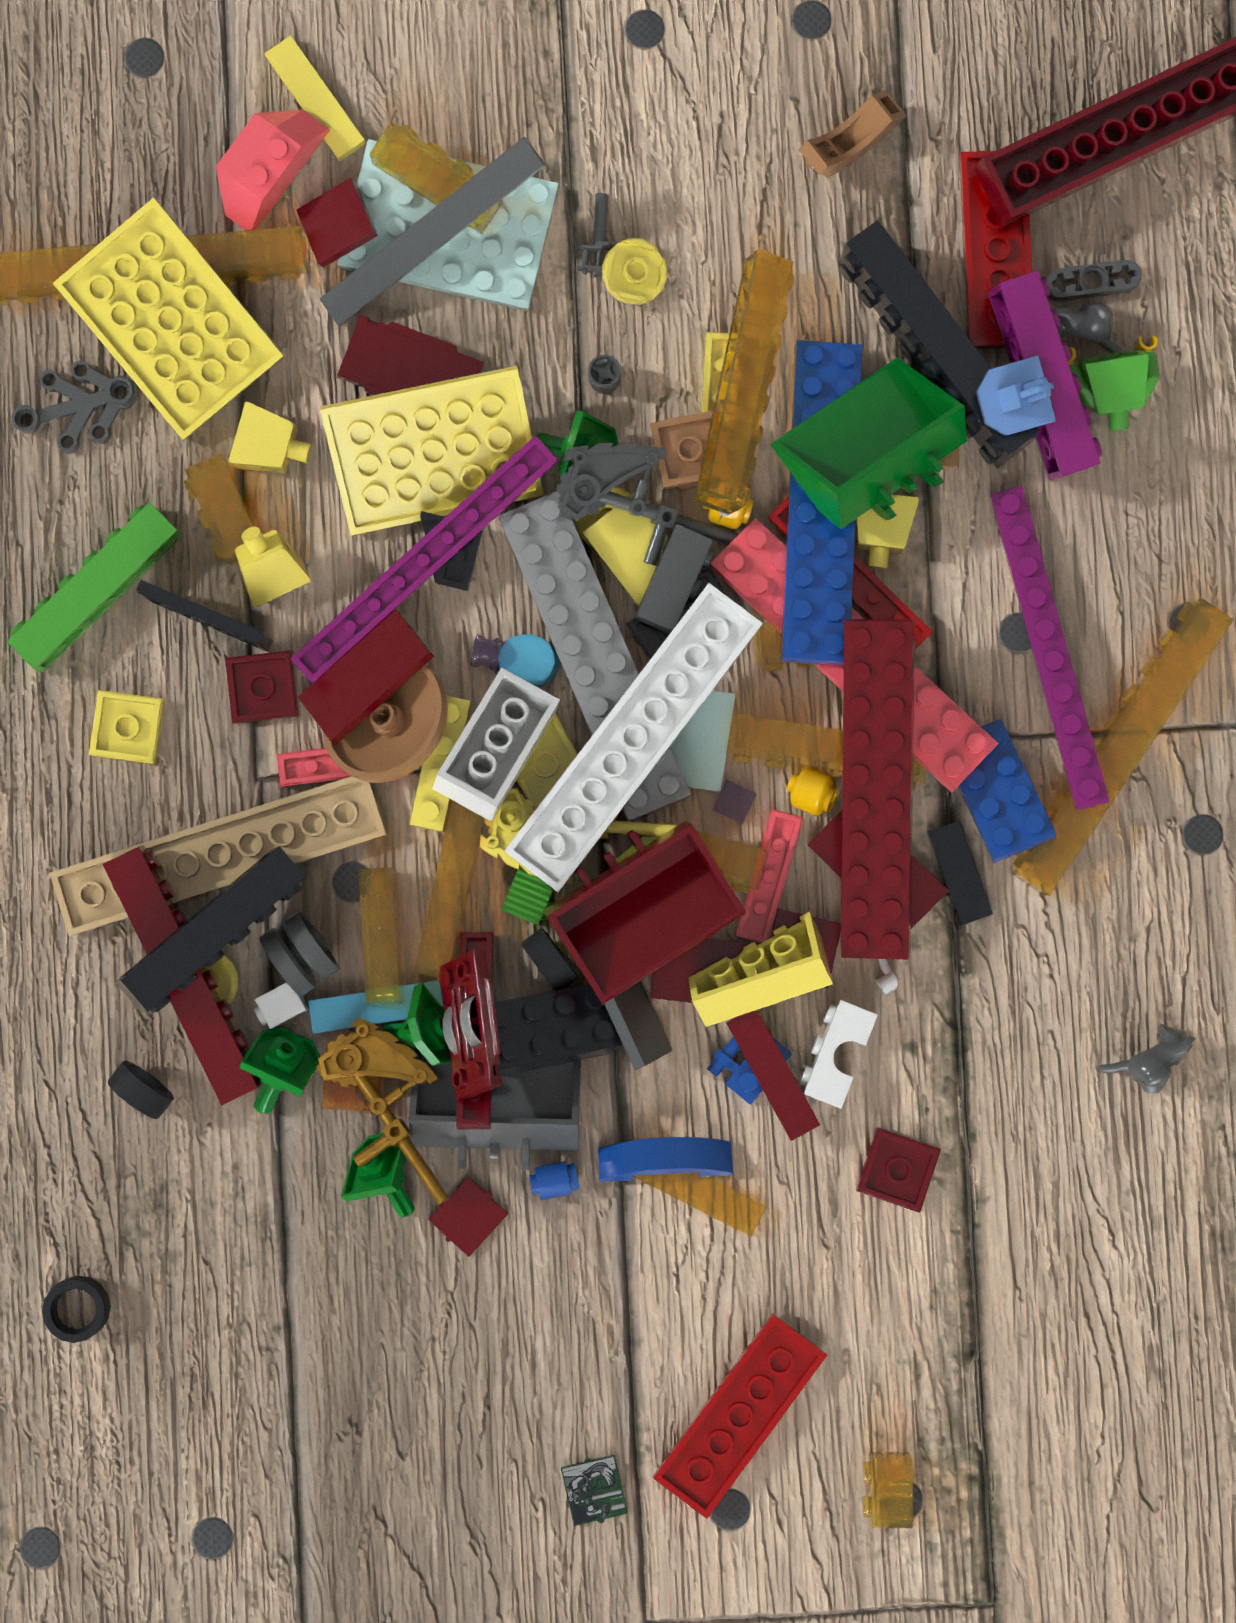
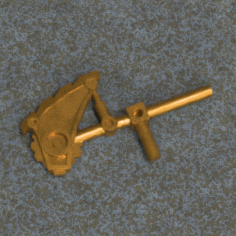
(378, 1054)

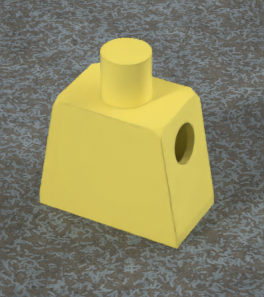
(266, 442)
(885, 535)
(269, 565)

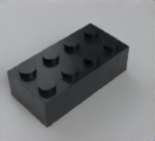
(553, 1029)

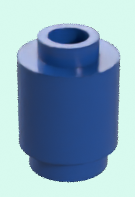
(554, 1180)

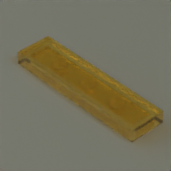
(711, 1198)

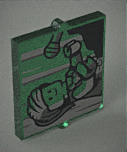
(594, 1490)

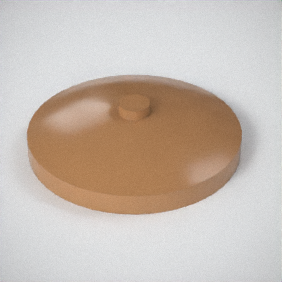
(397, 733)

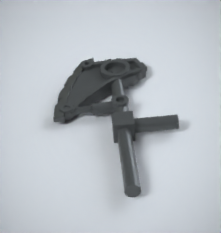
(603, 468)

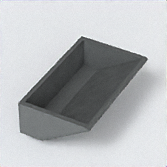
(527, 1112)

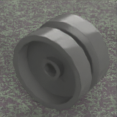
(295, 956)

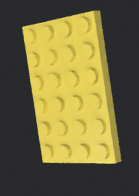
(168, 319)
(424, 446)

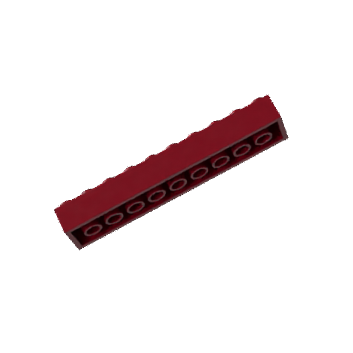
(1111, 135)
(877, 788)

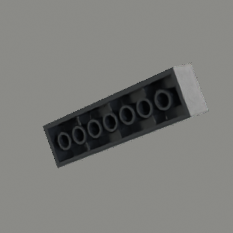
(925, 333)

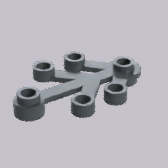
(80, 405)

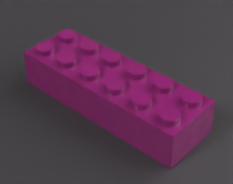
(1031, 331)

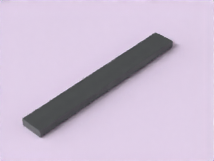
(432, 231)

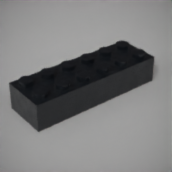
(211, 929)

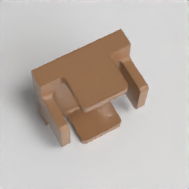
(685, 445)

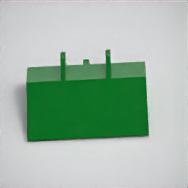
(873, 443)

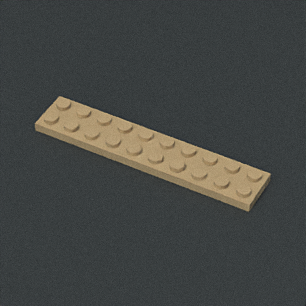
(223, 849)

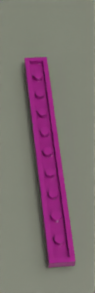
(424, 558)
(1049, 649)

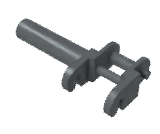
(599, 237)

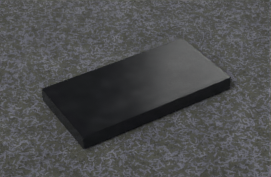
(204, 616)

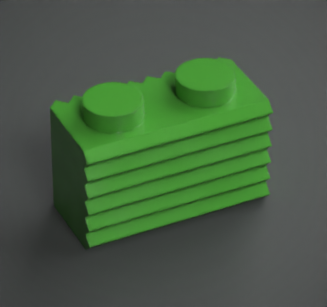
(528, 897)

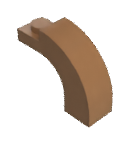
(854, 136)

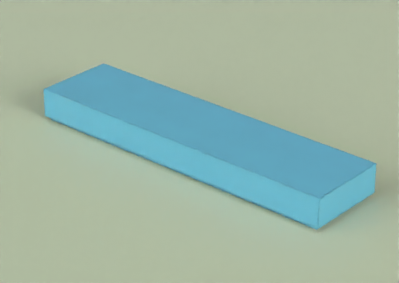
(341, 1011)

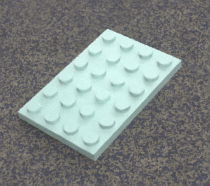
(484, 267)

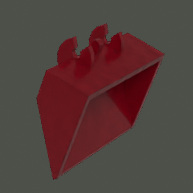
(644, 910)

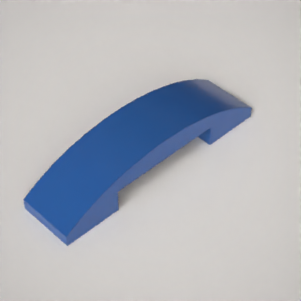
(665, 1156)

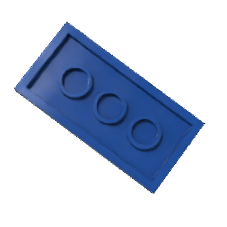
(1005, 800)

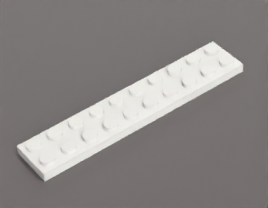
(633, 737)

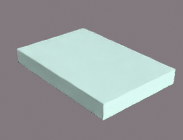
(703, 743)

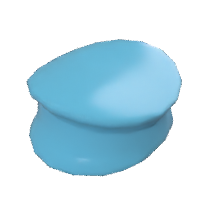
(530, 659)

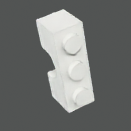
(845, 1024)

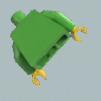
(1117, 381)

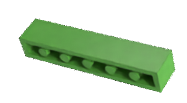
(94, 587)

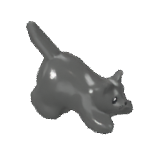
(1088, 323)
(1153, 1065)

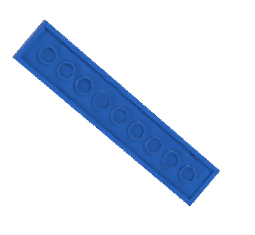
(816, 549)

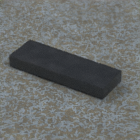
(959, 873)

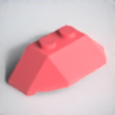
(265, 163)

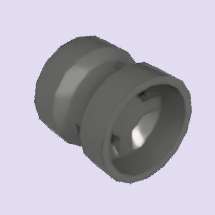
(606, 368)

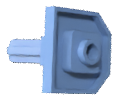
(1016, 397)

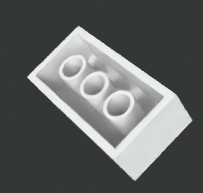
(496, 744)

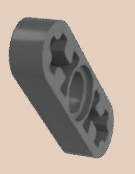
(1117, 285)

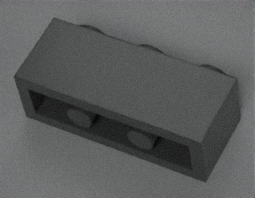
(675, 579)

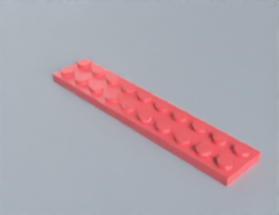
(944, 735)

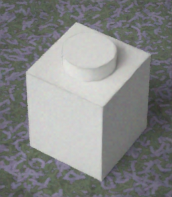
(279, 1006)

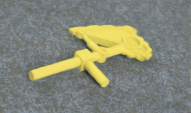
(516, 812)

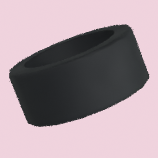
(549, 960)
(140, 1089)
(50, 1312)

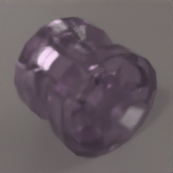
(486, 652)

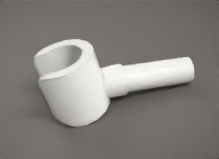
(888, 981)

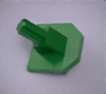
(584, 431)
(423, 1027)
(281, 1062)
(379, 1177)

